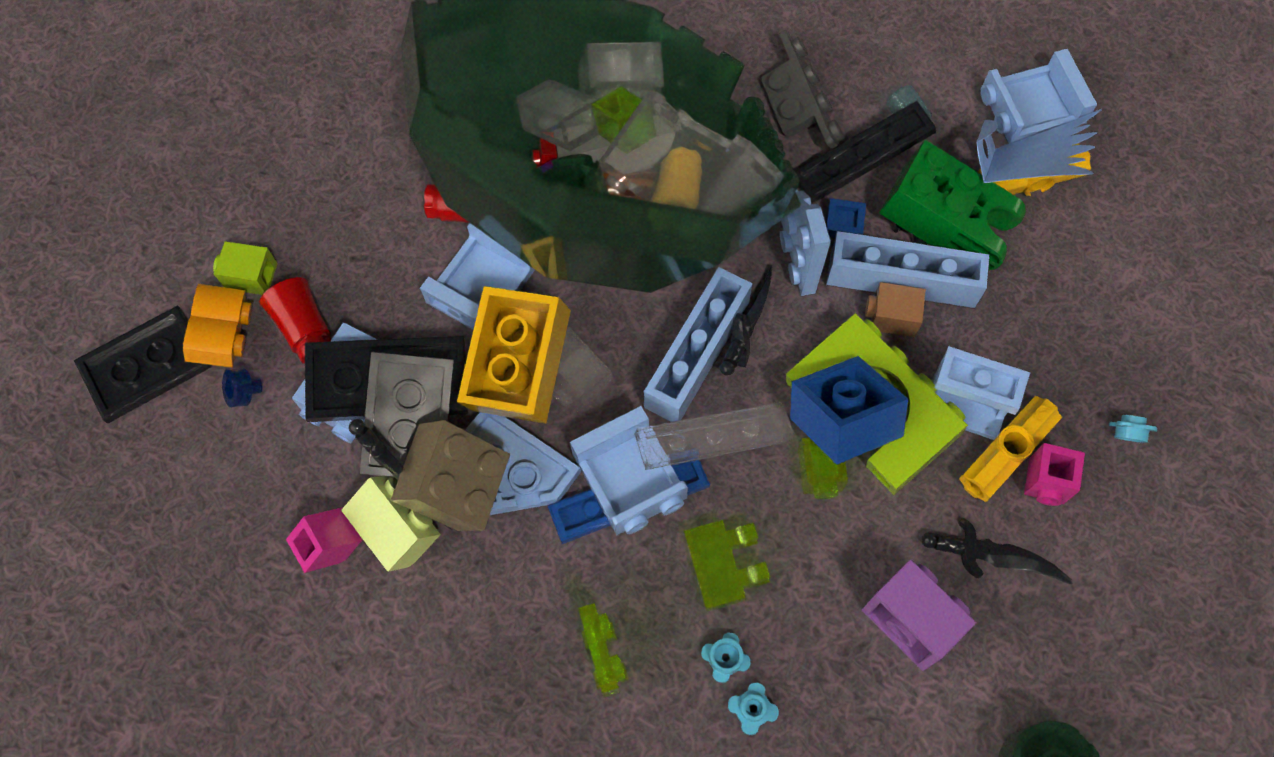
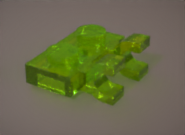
(715, 563)
(595, 634)

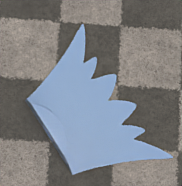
(1036, 155)

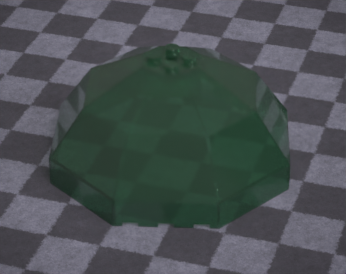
(464, 118)

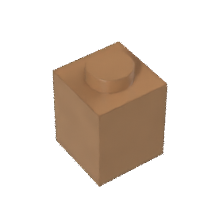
(896, 309)

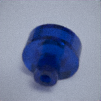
(239, 387)

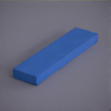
(583, 514)

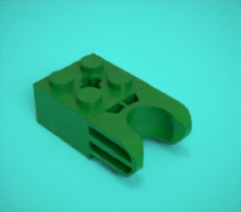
(952, 205)

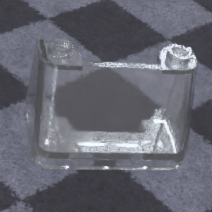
(684, 164)

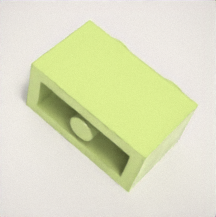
(389, 529)

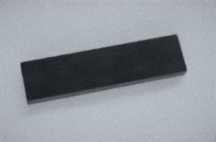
(865, 151)

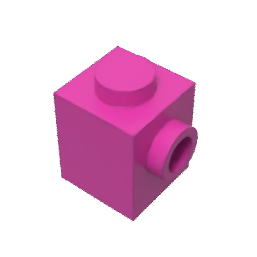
(1054, 474)
(323, 540)

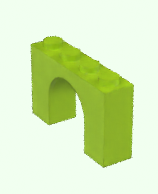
(930, 421)

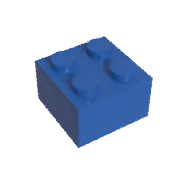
(848, 409)

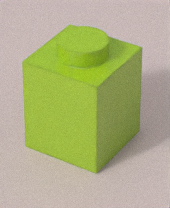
(245, 267)

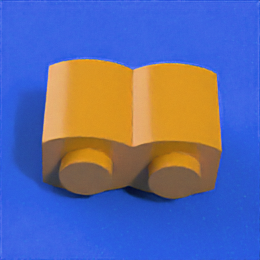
(216, 326)

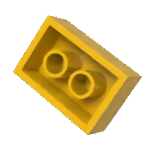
(514, 354)

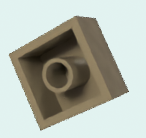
(451, 476)

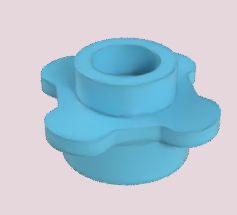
(1132, 429)
(730, 646)
(765, 710)

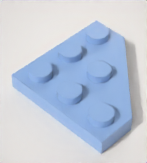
(807, 242)
(534, 470)

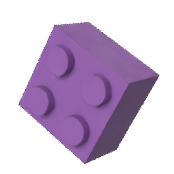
(919, 615)

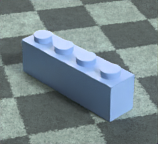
(945, 273)
(697, 346)

